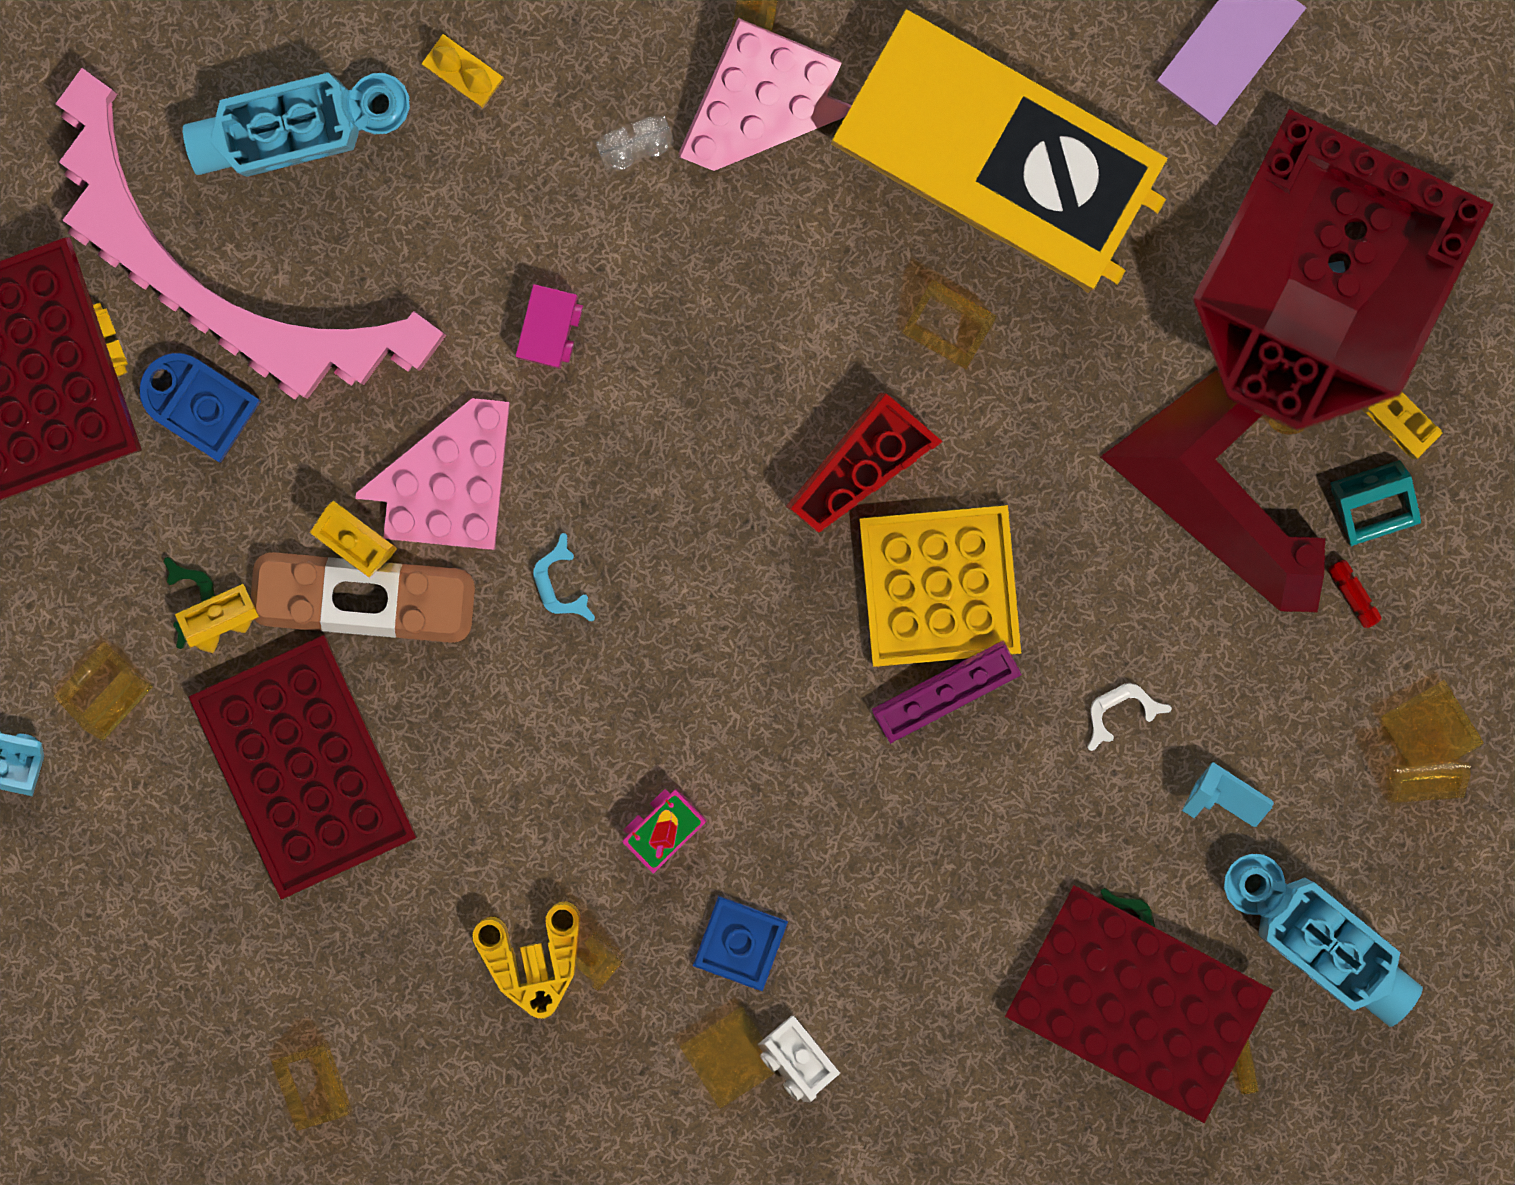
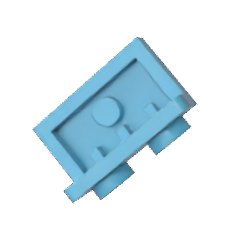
(20, 763)

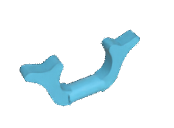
(545, 587)

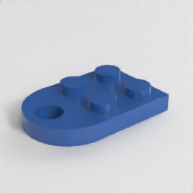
(199, 403)

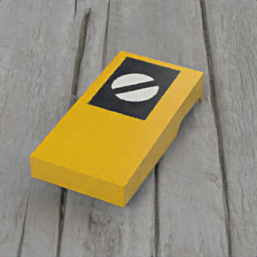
(1000, 152)

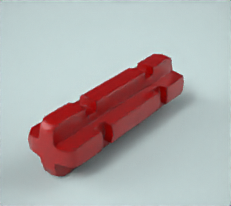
(1355, 594)

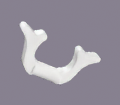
(1114, 697)

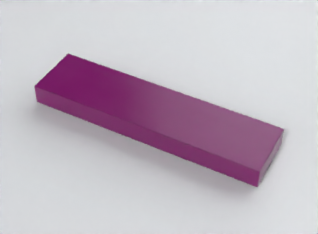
(946, 691)

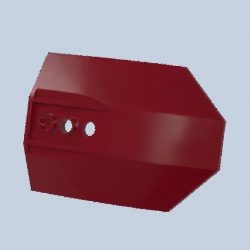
(1319, 340)

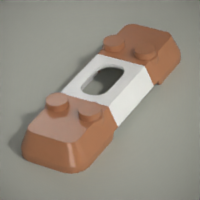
(421, 599)

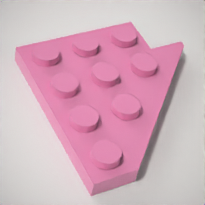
(761, 97)
(448, 481)

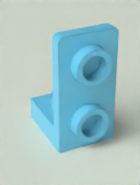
(1230, 792)

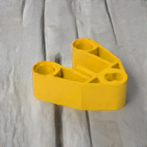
(503, 966)

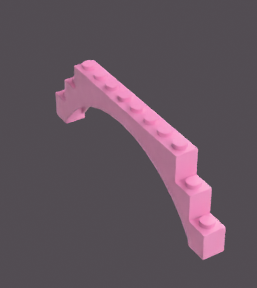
(114, 223)

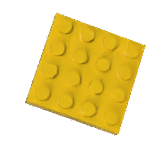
(939, 585)

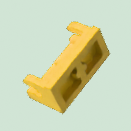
(1405, 425)

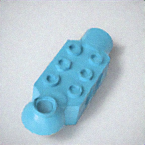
(292, 123)
(1324, 940)

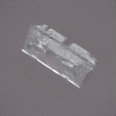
(651, 139)

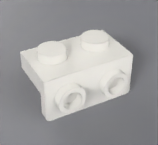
(797, 1060)

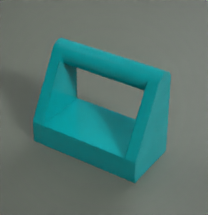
(1371, 487)

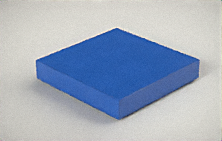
(740, 943)

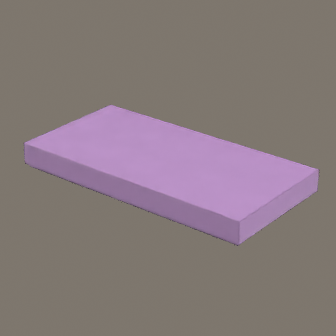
(1227, 53)

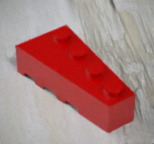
(862, 462)

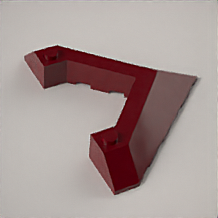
(1177, 469)

